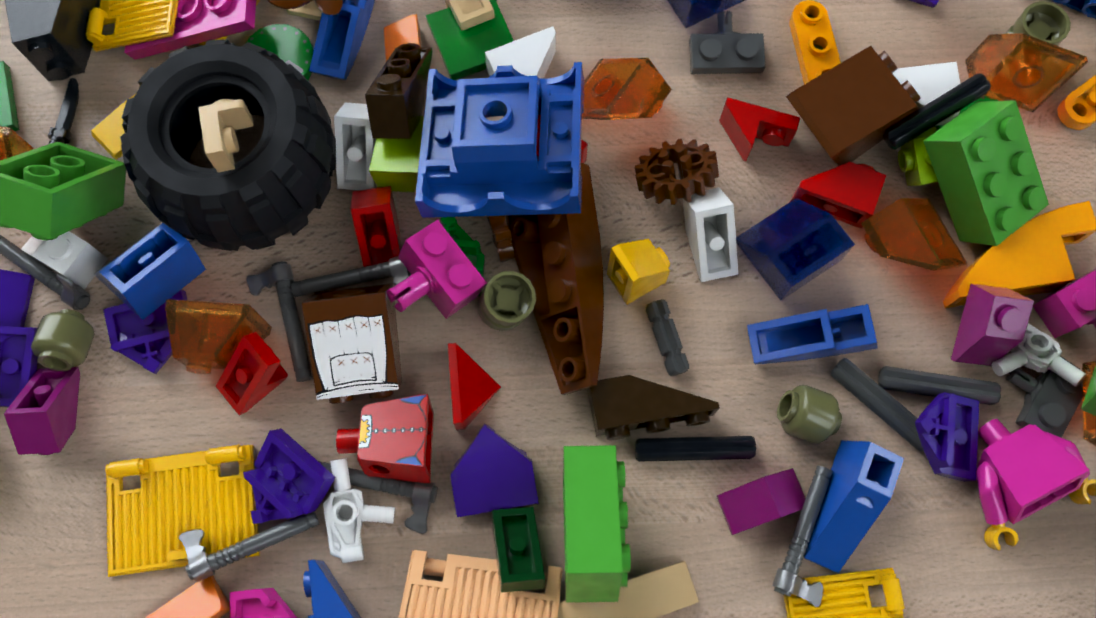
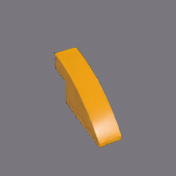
(1032, 257)

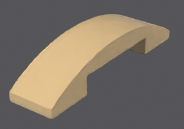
(644, 597)

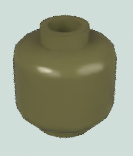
(62, 340)
(809, 414)

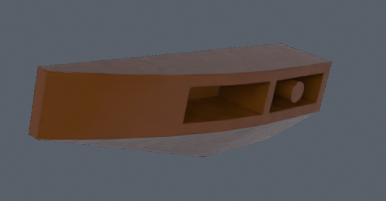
(566, 269)

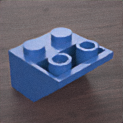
(152, 270)

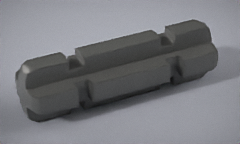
(667, 337)

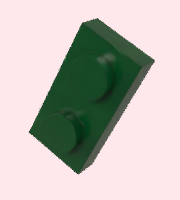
(517, 550)

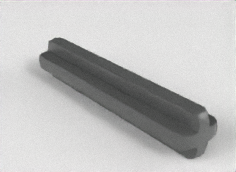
(933, 384)
(877, 400)

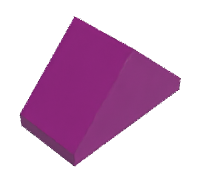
(761, 501)

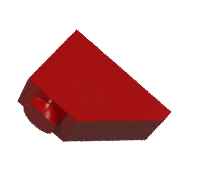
(844, 192)
(376, 225)

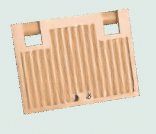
(472, 590)

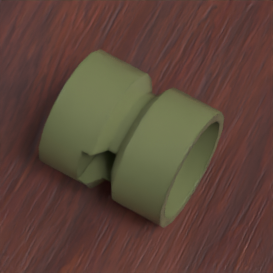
(1043, 21)
(506, 300)

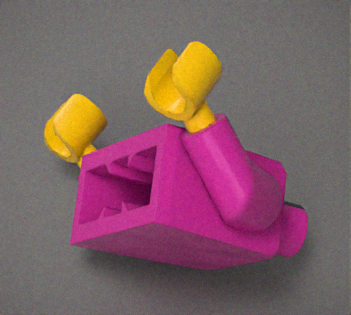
(1025, 474)

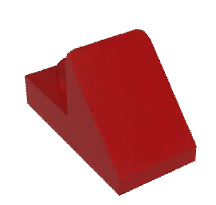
(749, 121)
(250, 373)

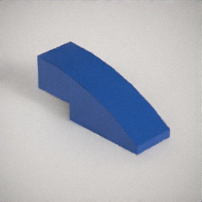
(341, 39)
(812, 335)

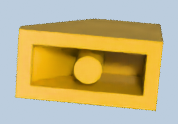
(637, 268)

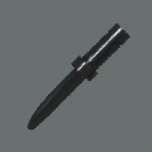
(66, 116)

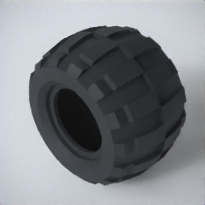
(268, 188)

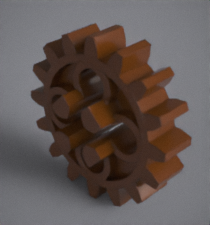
(695, 166)

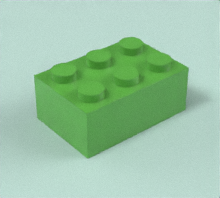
(987, 172)
(58, 189)
(594, 524)

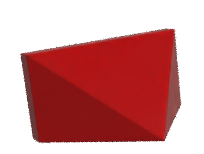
(469, 387)

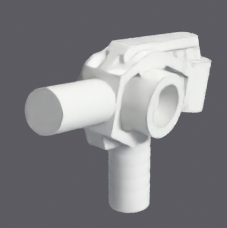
(1039, 353)
(344, 515)

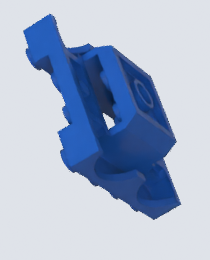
(493, 166)

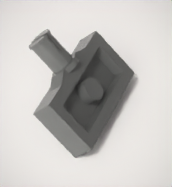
(726, 50)
(1047, 401)

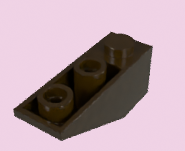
(399, 92)
(635, 403)

